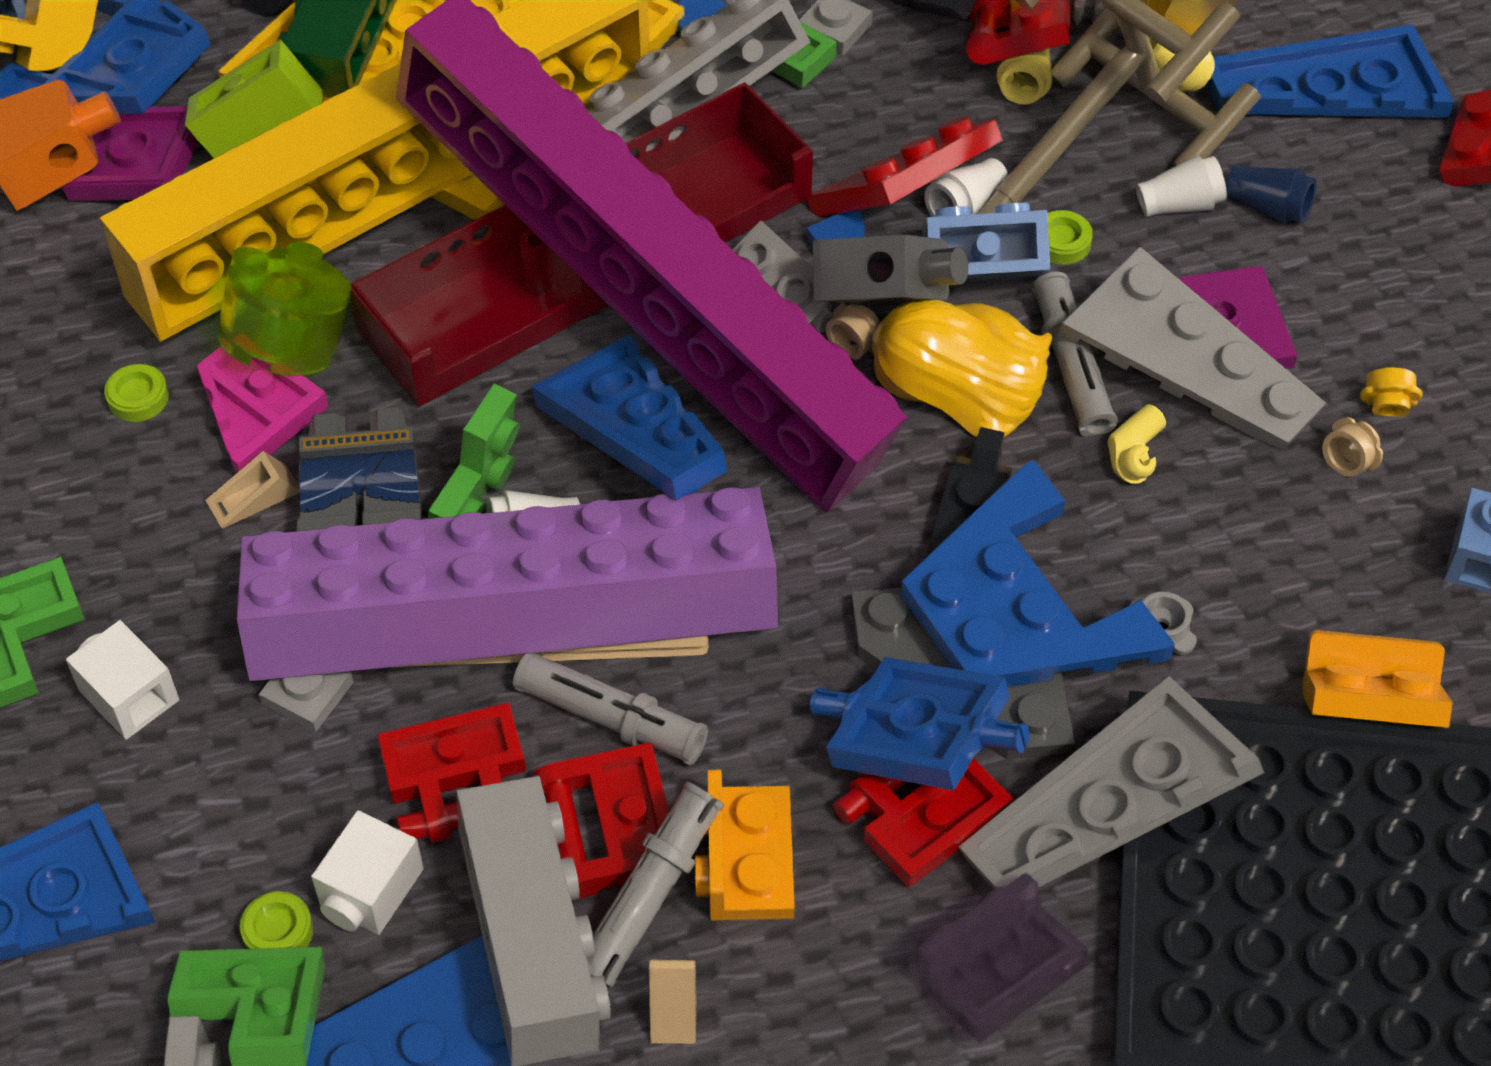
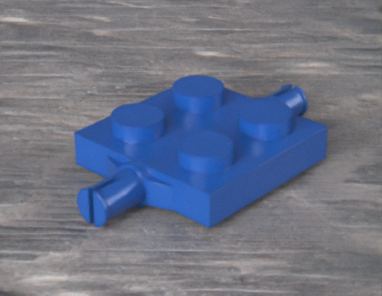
(918, 722)

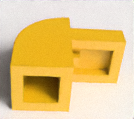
(49, 32)

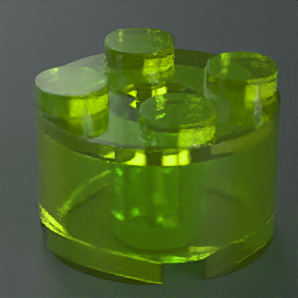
(283, 308)

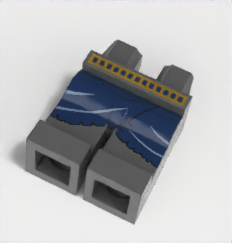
(358, 470)

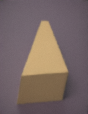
(253, 489)
(672, 1001)

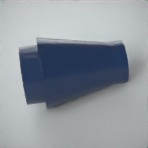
(1276, 192)

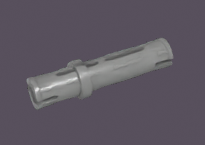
(1075, 360)
(634, 717)
(652, 879)

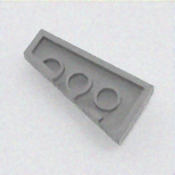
(1175, 336)
(1119, 785)

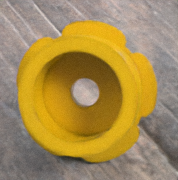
(1391, 391)

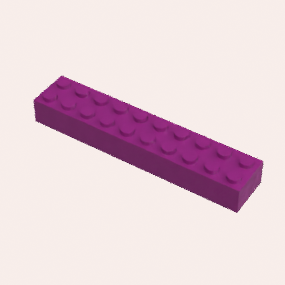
(646, 252)

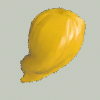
(963, 361)

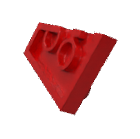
(908, 170)

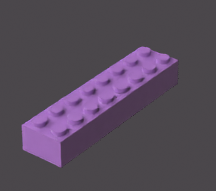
(505, 583)

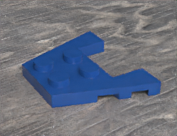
(129, 57)
(999, 612)

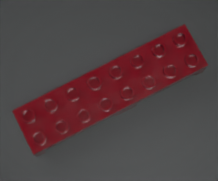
(513, 291)

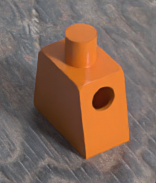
(49, 139)

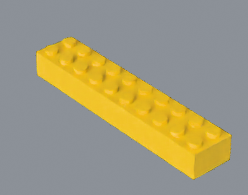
(335, 168)

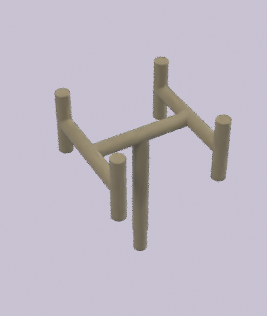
(1140, 69)

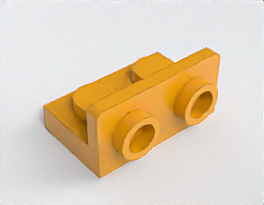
(1376, 678)
(748, 854)

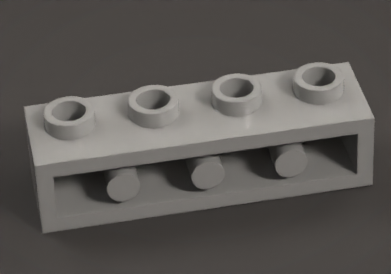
(709, 59)
(529, 922)

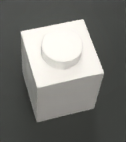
(122, 679)
(366, 874)

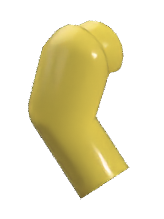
(1129, 441)

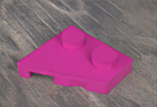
(256, 407)

